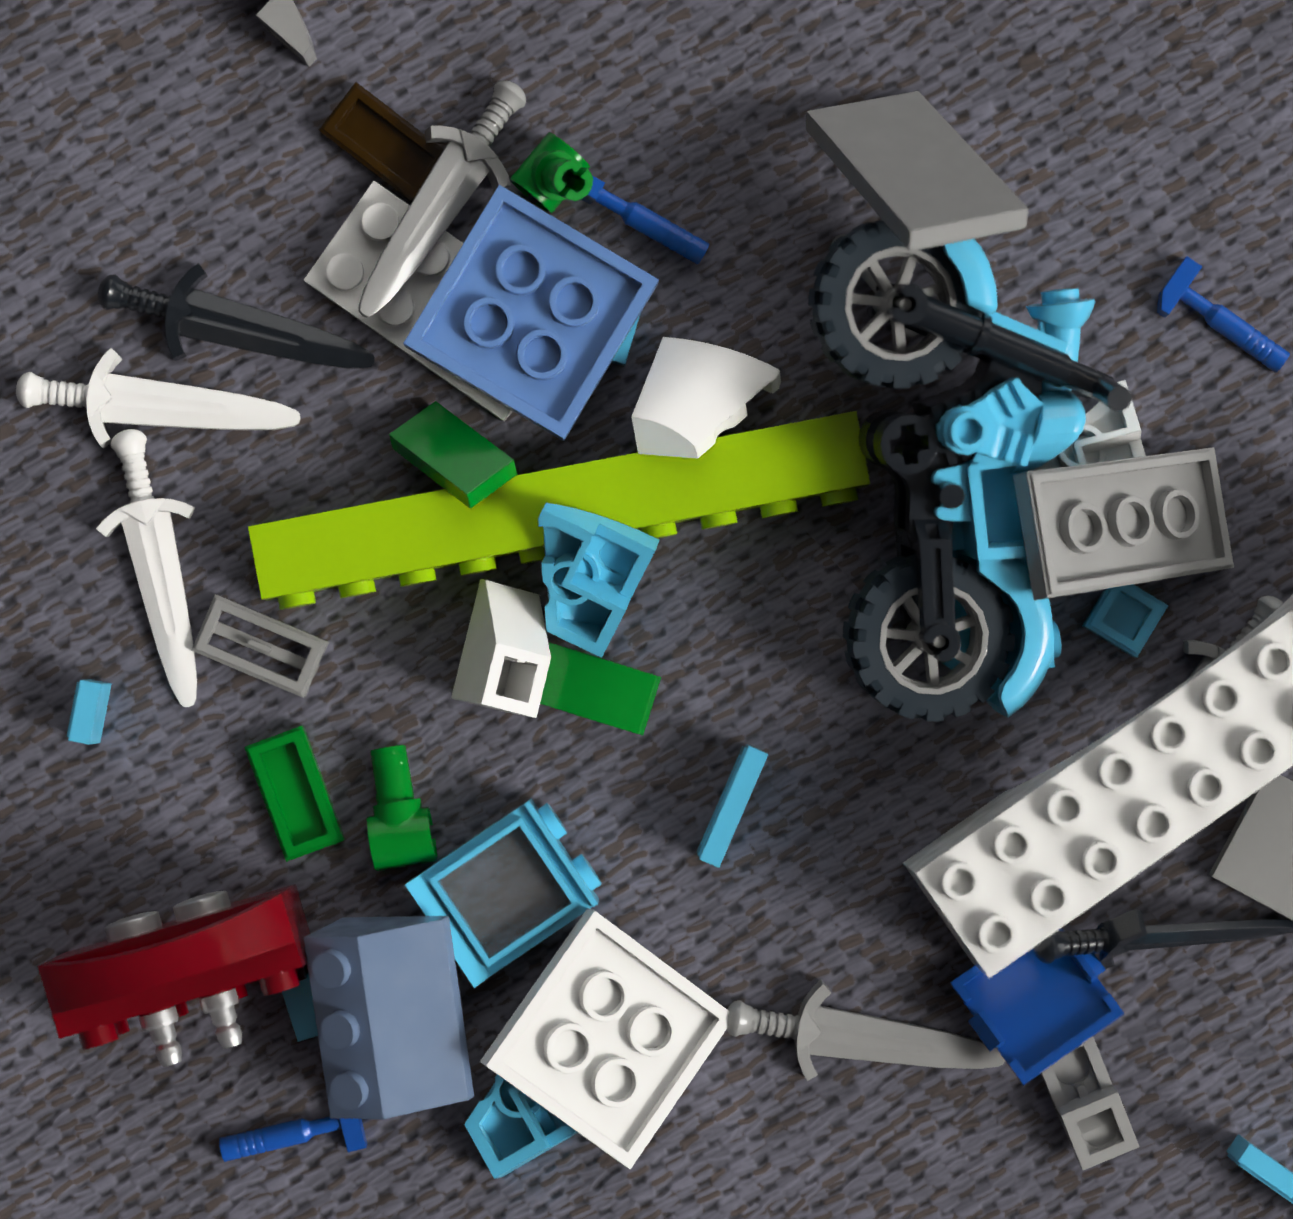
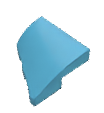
(590, 573)
(513, 1129)

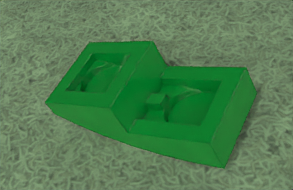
(599, 689)

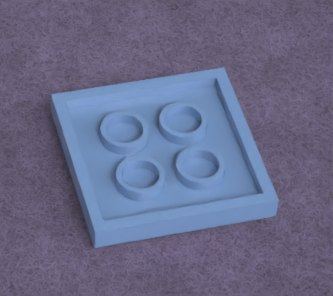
(531, 312)

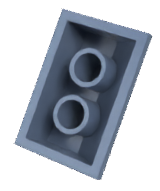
(388, 1015)

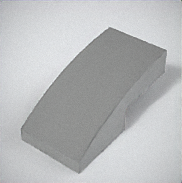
(287, 25)
(1089, 1106)

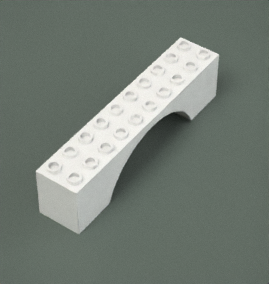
(1116, 805)

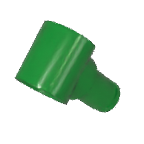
(553, 174)
(400, 825)

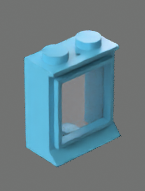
(506, 889)

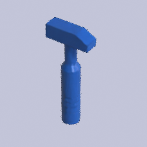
(649, 223)
(1219, 317)
(290, 1134)

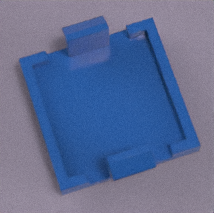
(1038, 1009)

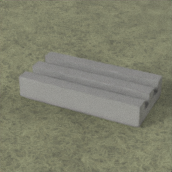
(308, 665)

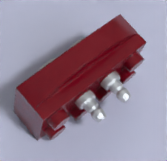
(157, 967)

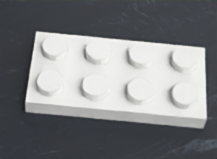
(351, 259)

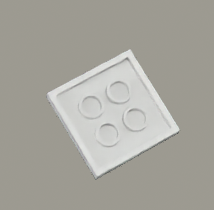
(607, 1038)

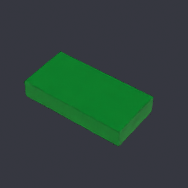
(453, 454)
(294, 793)

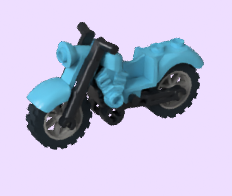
(956, 504)

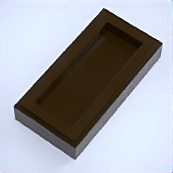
(381, 141)

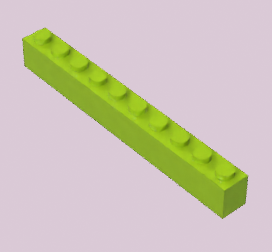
(642, 491)

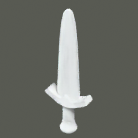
(153, 403)
(156, 564)

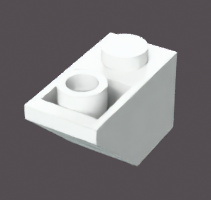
(504, 651)

